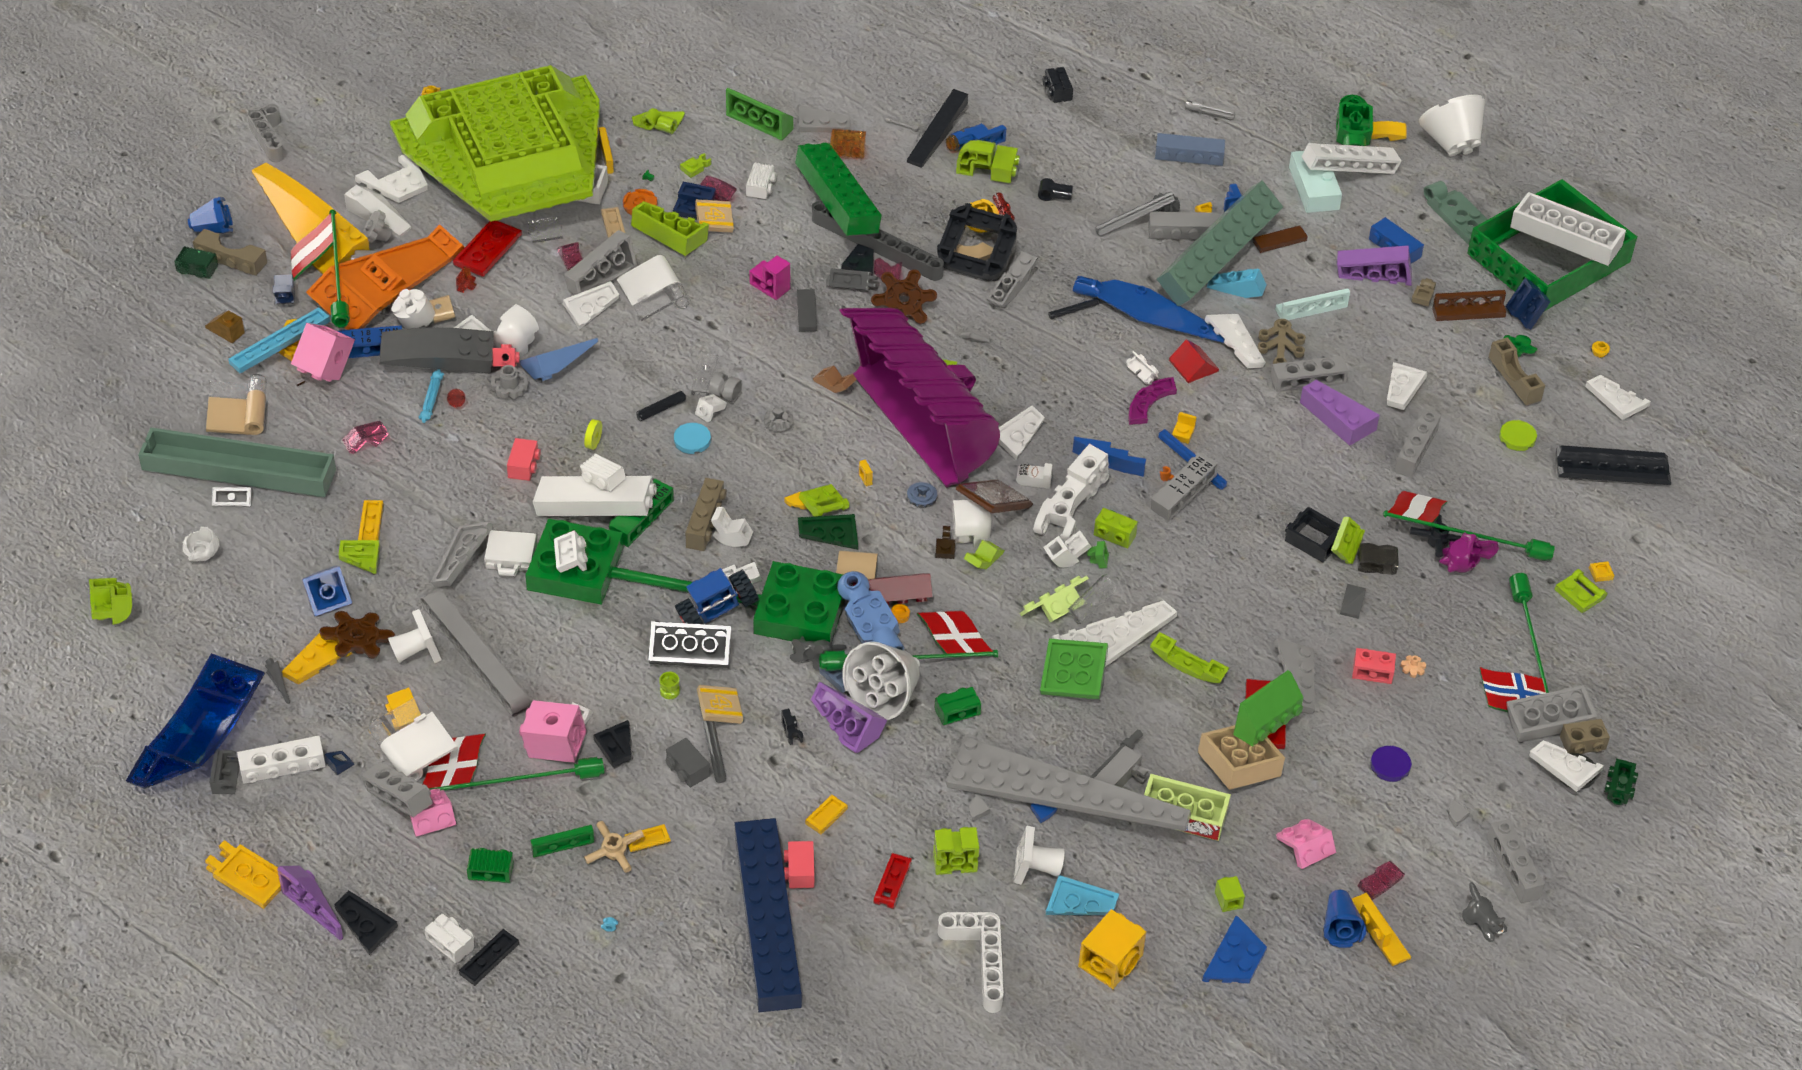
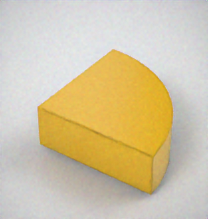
(1206, 207)
(793, 500)

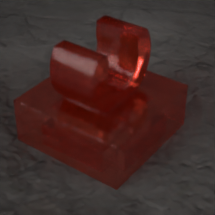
(465, 280)

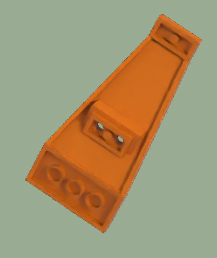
(402, 266)

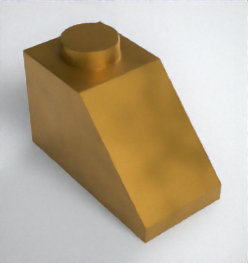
(227, 326)

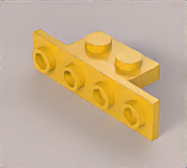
(1381, 930)

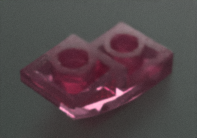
(723, 190)
(1382, 880)

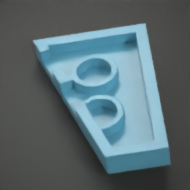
(1079, 898)

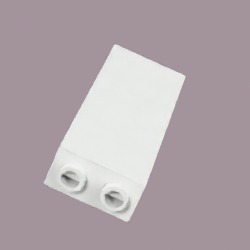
(579, 498)

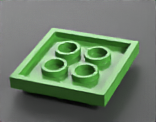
(1074, 668)

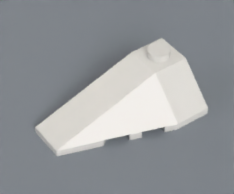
(365, 202)

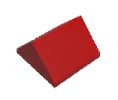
(1192, 362)

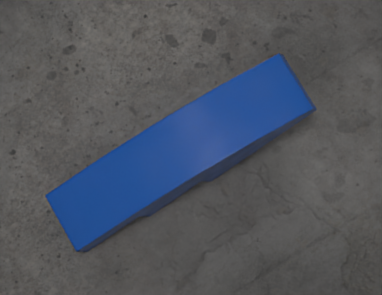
(1117, 458)

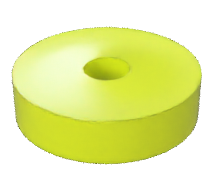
(593, 434)

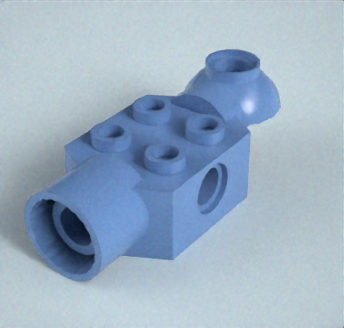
(868, 611)

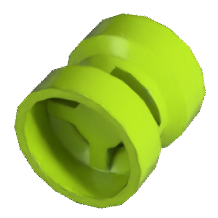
(669, 685)

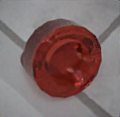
(456, 397)

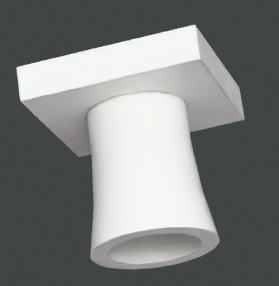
(414, 641)
(1035, 857)

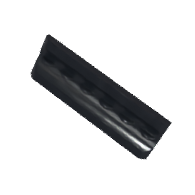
(1613, 465)

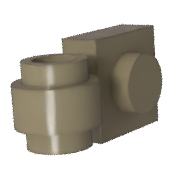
(1424, 293)

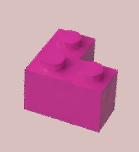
(771, 277)

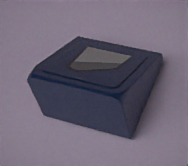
(338, 761)

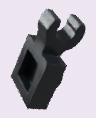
(789, 724)

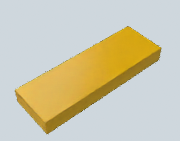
(606, 151)
(371, 520)

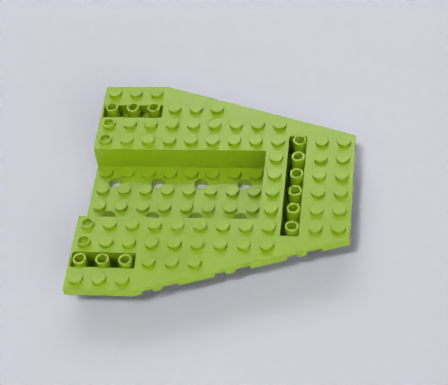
(507, 140)

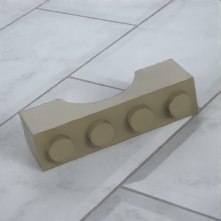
(246, 259)
(1504, 357)

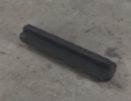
(661, 405)

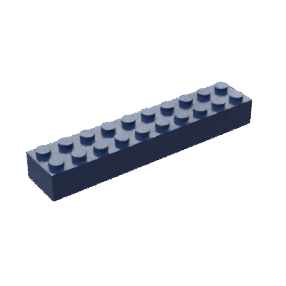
(767, 915)

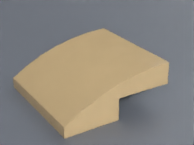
(857, 561)

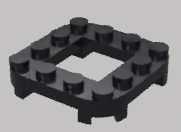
(984, 220)

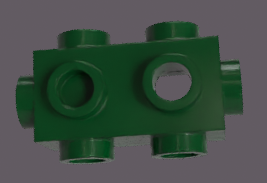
(1620, 785)

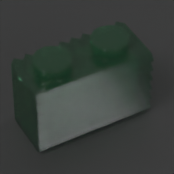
(196, 262)

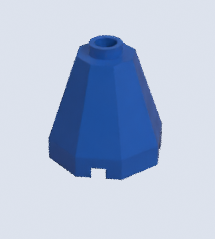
(212, 216)

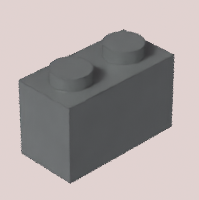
(687, 762)

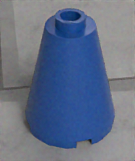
(1343, 921)

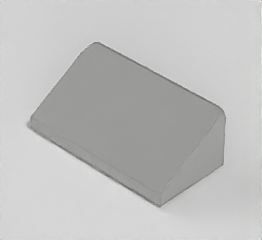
(232, 496)

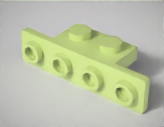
(1059, 602)

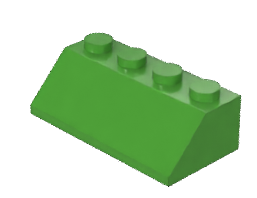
(758, 114)
(1268, 709)

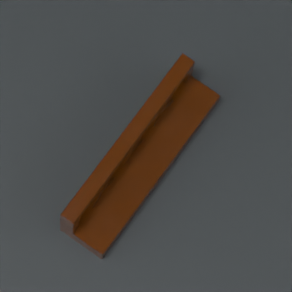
(1468, 308)

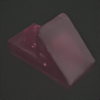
(570, 254)
(881, 266)

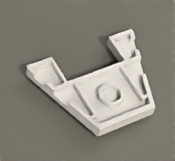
(398, 185)

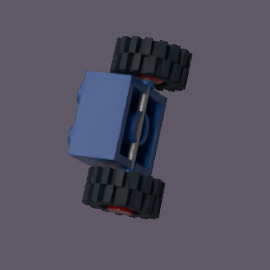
(715, 596)

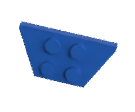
(1237, 955)

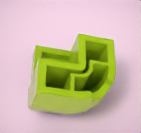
(975, 155)
(110, 599)

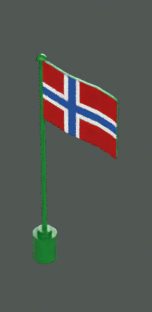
(1507, 686)

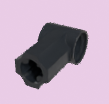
(1049, 189)

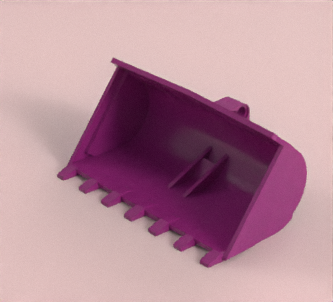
(922, 394)

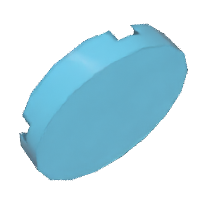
(692, 438)

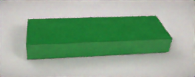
(562, 841)

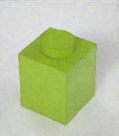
(1229, 894)

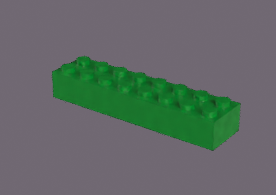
(838, 189)

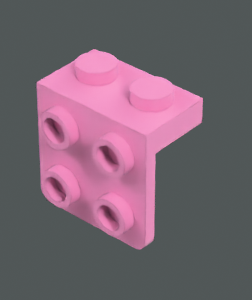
(436, 816)
(1309, 841)

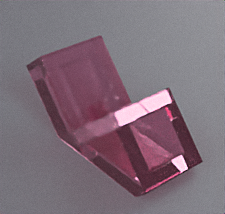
(372, 433)

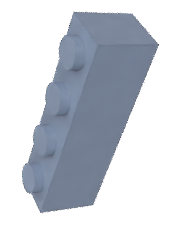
(1190, 149)

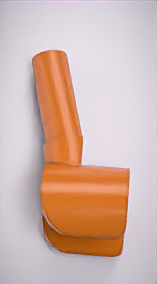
(1166, 474)

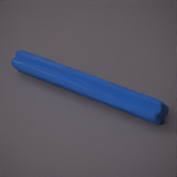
(1187, 454)

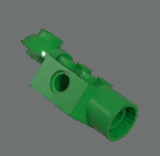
(1354, 121)

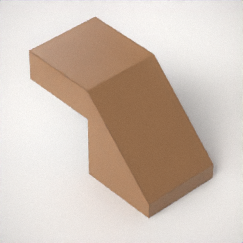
(832, 380)

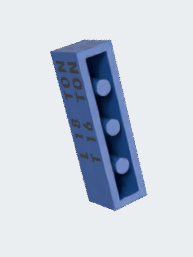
(367, 340)

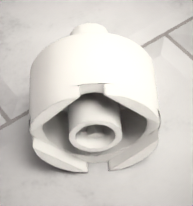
(413, 309)

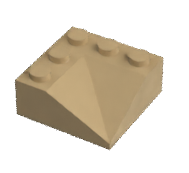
(1237, 761)

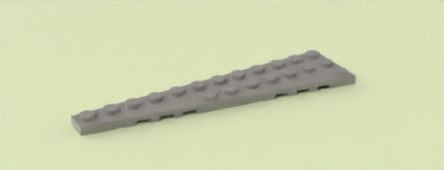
(1016, 777)

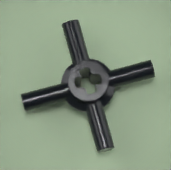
(1437, 536)

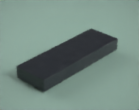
(488, 957)

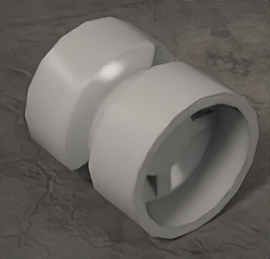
(725, 386)

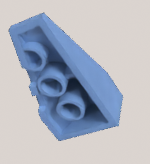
(552, 362)

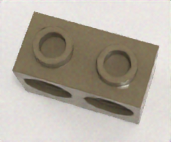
(1585, 736)

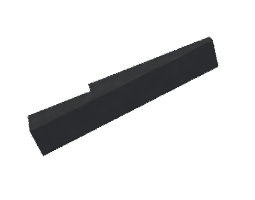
(938, 128)

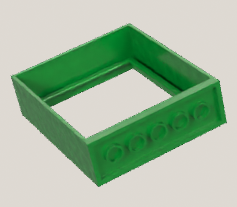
(1490, 233)

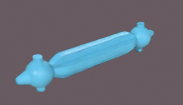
(431, 395)

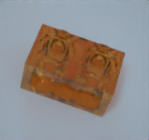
(848, 143)

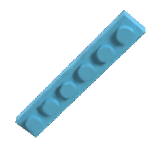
(276, 341)

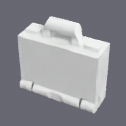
(509, 551)

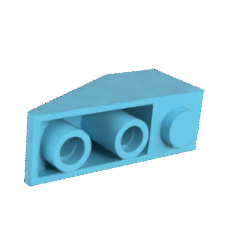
(1239, 283)

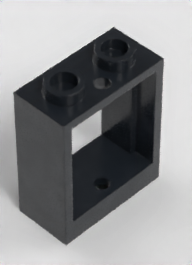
(1319, 522)

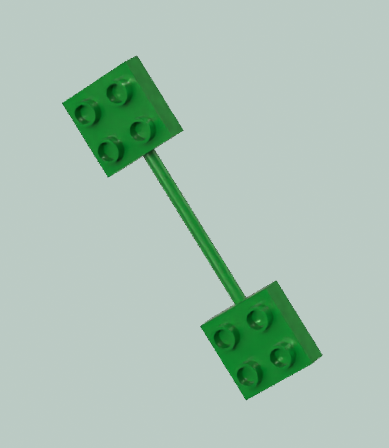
(792, 604)

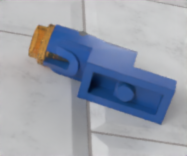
(979, 132)

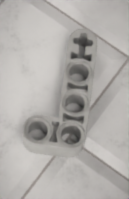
(261, 123)

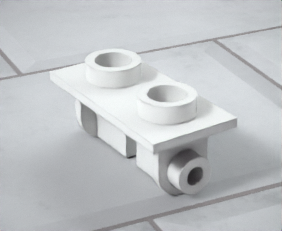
(1147, 373)

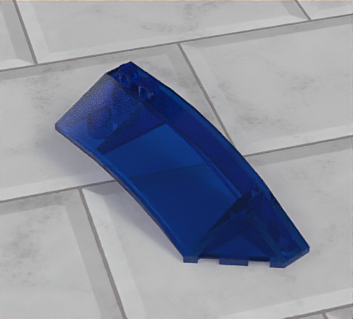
(198, 723)

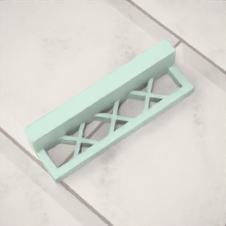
(1313, 305)

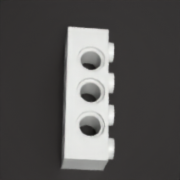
(281, 759)

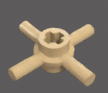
(614, 846)

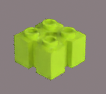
(955, 850)

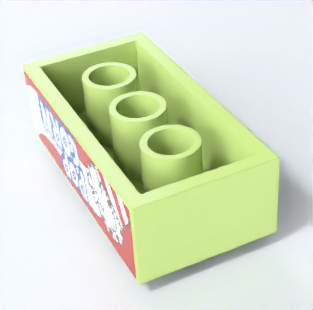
(1206, 805)

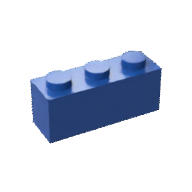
(1388, 234)

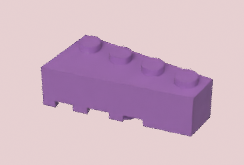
(1376, 264)
(1338, 412)

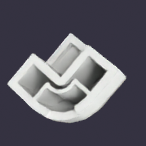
(516, 328)
(971, 522)

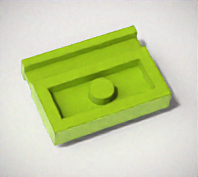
(1348, 540)

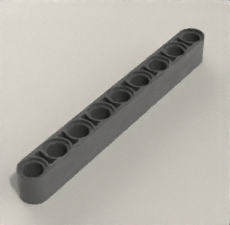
(884, 245)

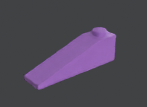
(851, 721)
(305, 893)

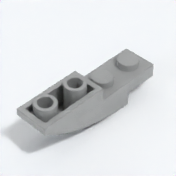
(1013, 282)

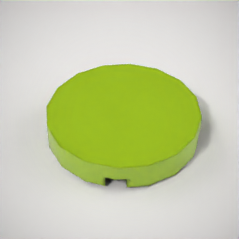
(1518, 435)

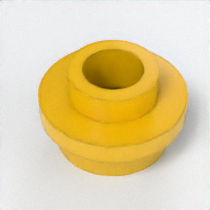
(1600, 349)

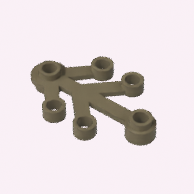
(1281, 327)

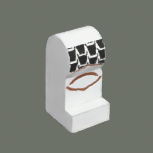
(1034, 475)

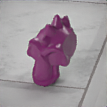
(1466, 553)

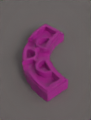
(1147, 396)

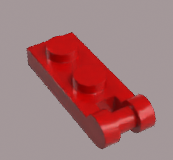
(892, 880)

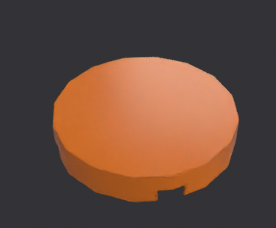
(633, 199)

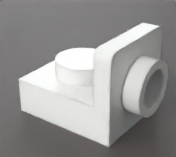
(708, 405)

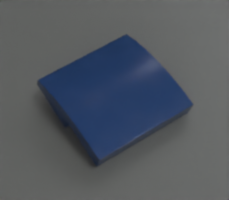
(687, 197)
(1528, 303)

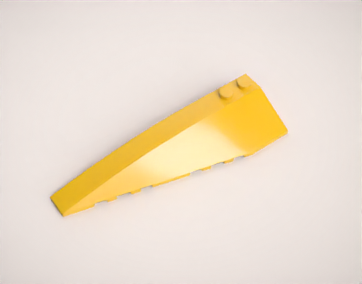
(304, 211)

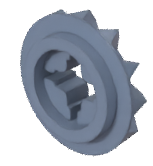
(924, 489)

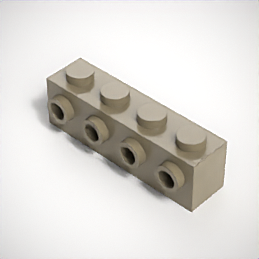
(700, 525)

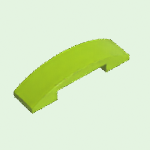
(1186, 662)

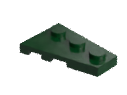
(831, 529)

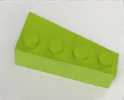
(669, 228)

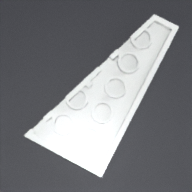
(1124, 631)

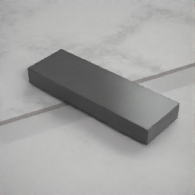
(806, 310)

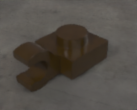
(945, 547)

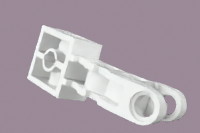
(1082, 482)

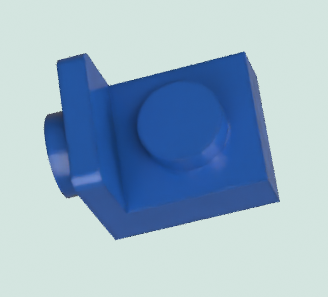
(1232, 196)

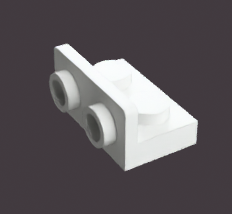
(570, 552)

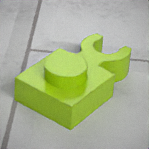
(695, 166)

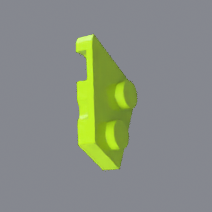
(360, 553)

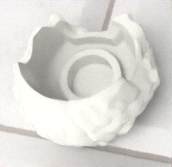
(201, 545)

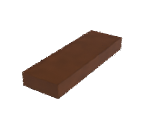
(1280, 239)

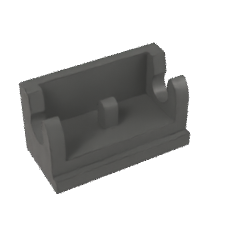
(224, 772)

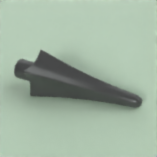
(275, 675)

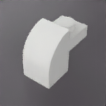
(730, 532)
(1067, 553)

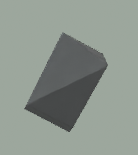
(1352, 601)

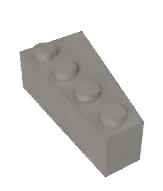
(603, 264)

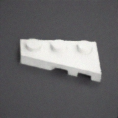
(590, 303)
(1404, 385)
(1616, 399)
(1019, 431)
(1568, 768)

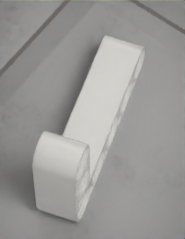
(989, 953)

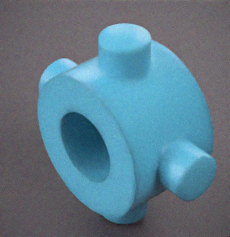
(609, 924)

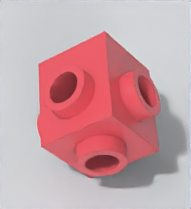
(498, 355)

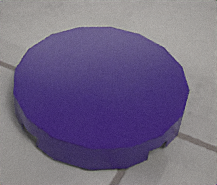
(1390, 763)

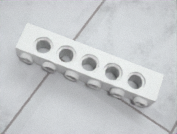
(1351, 158)

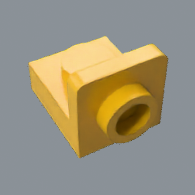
(1184, 427)

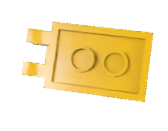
(245, 873)

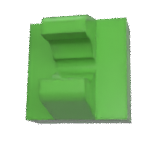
(1099, 554)

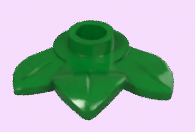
(1522, 344)

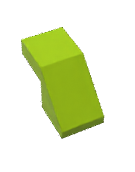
(985, 555)

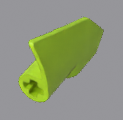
(660, 120)

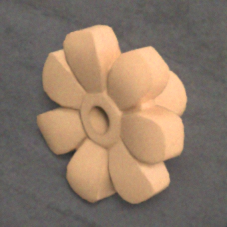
(1413, 665)

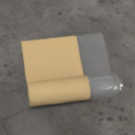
(237, 406)

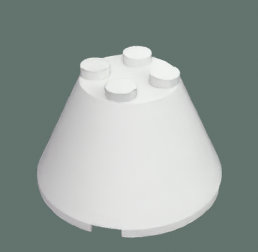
(1456, 124)
(880, 677)

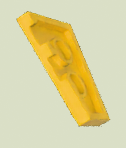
(311, 659)

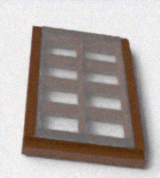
(994, 496)

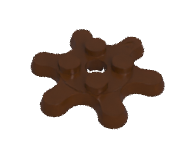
(906, 287)
(350, 627)

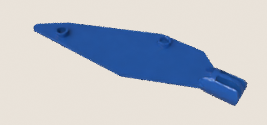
(1146, 306)

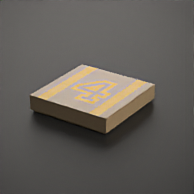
(716, 214)
(719, 704)

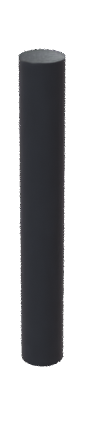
(1073, 308)

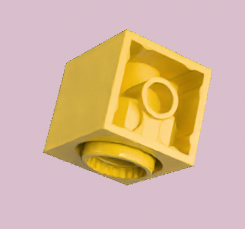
(1112, 949)

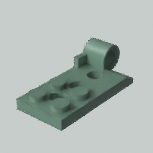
(1439, 200)

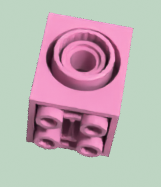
(322, 352)
(553, 731)

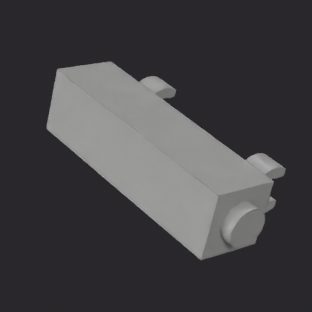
(1122, 768)

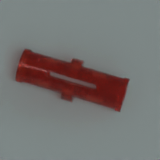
(1002, 206)

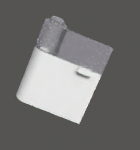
(653, 287)
(411, 737)

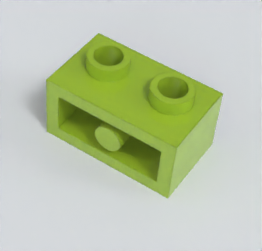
(1004, 164)
(1115, 528)

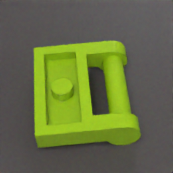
(823, 500)
(1577, 595)

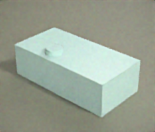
(1316, 188)

